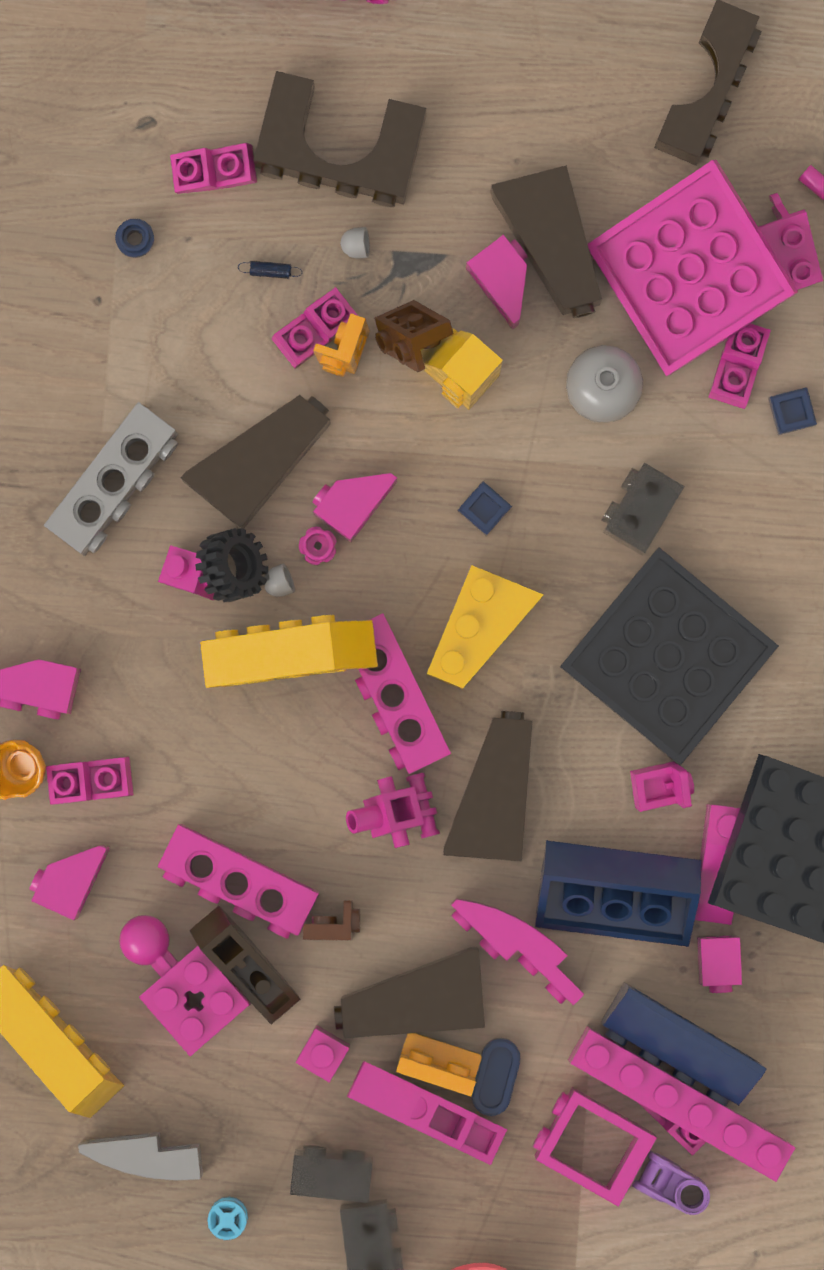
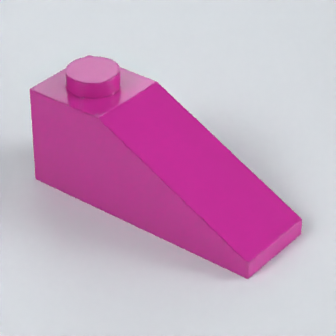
(716, 835)

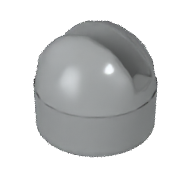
(356, 243)
(279, 581)

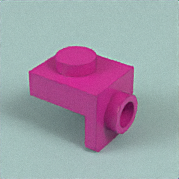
(181, 573)
(661, 786)

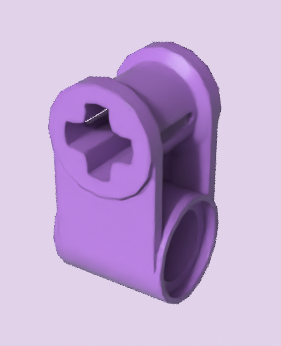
(670, 1184)

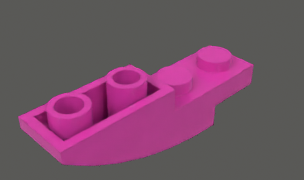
(506, 934)
(426, 1112)

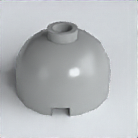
(604, 384)

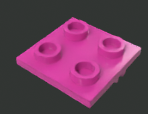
(793, 244)

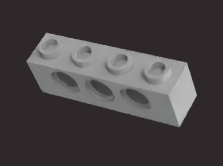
(138, 426)

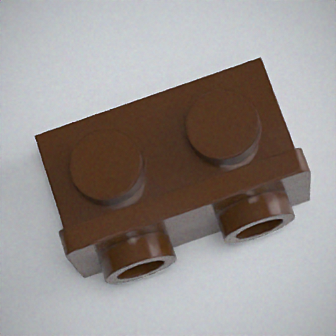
(410, 329)
(327, 928)

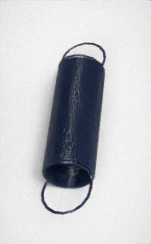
(270, 269)

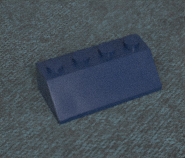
(618, 893)
(682, 1045)

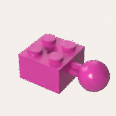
(146, 942)

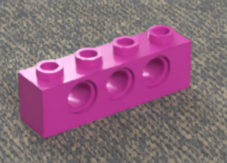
(430, 744)
(188, 844)

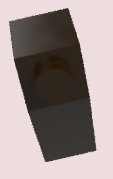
(244, 964)

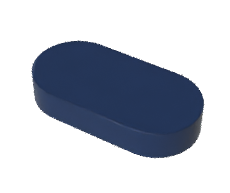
(496, 1076)

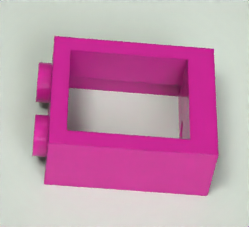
(629, 1164)

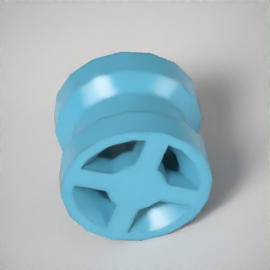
(222, 1223)

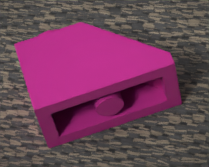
(501, 276)
(352, 502)
(68, 882)

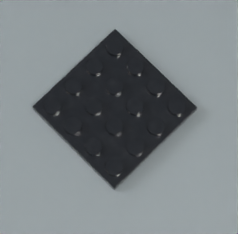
(669, 656)
(777, 851)

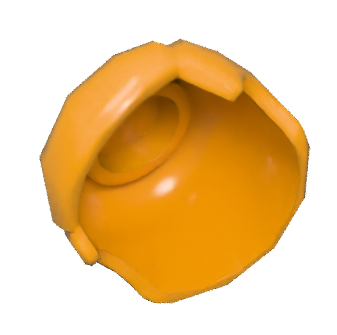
(20, 769)

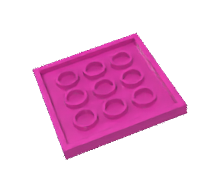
(691, 268)

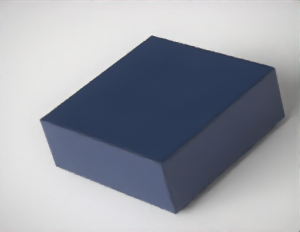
(792, 411)
(484, 508)

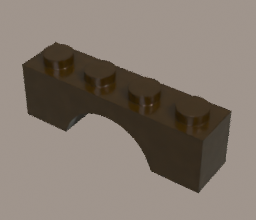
(725, 39)

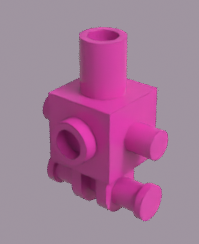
(396, 811)

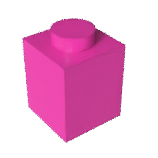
(719, 963)
(323, 1053)

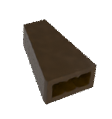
(550, 231)
(255, 464)
(494, 802)
(425, 999)

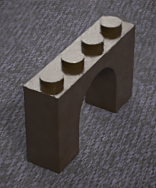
(381, 174)

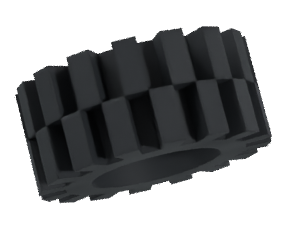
(217, 571)

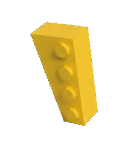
(288, 651)
(52, 1047)

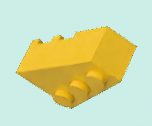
(462, 367)
(479, 624)

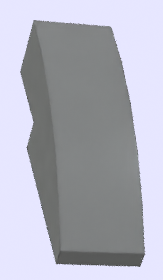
(145, 1157)

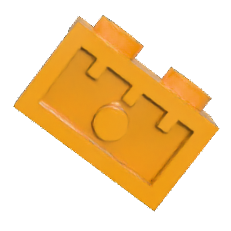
(350, 345)
(439, 1063)

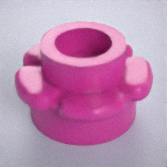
(315, 535)

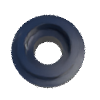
(126, 229)

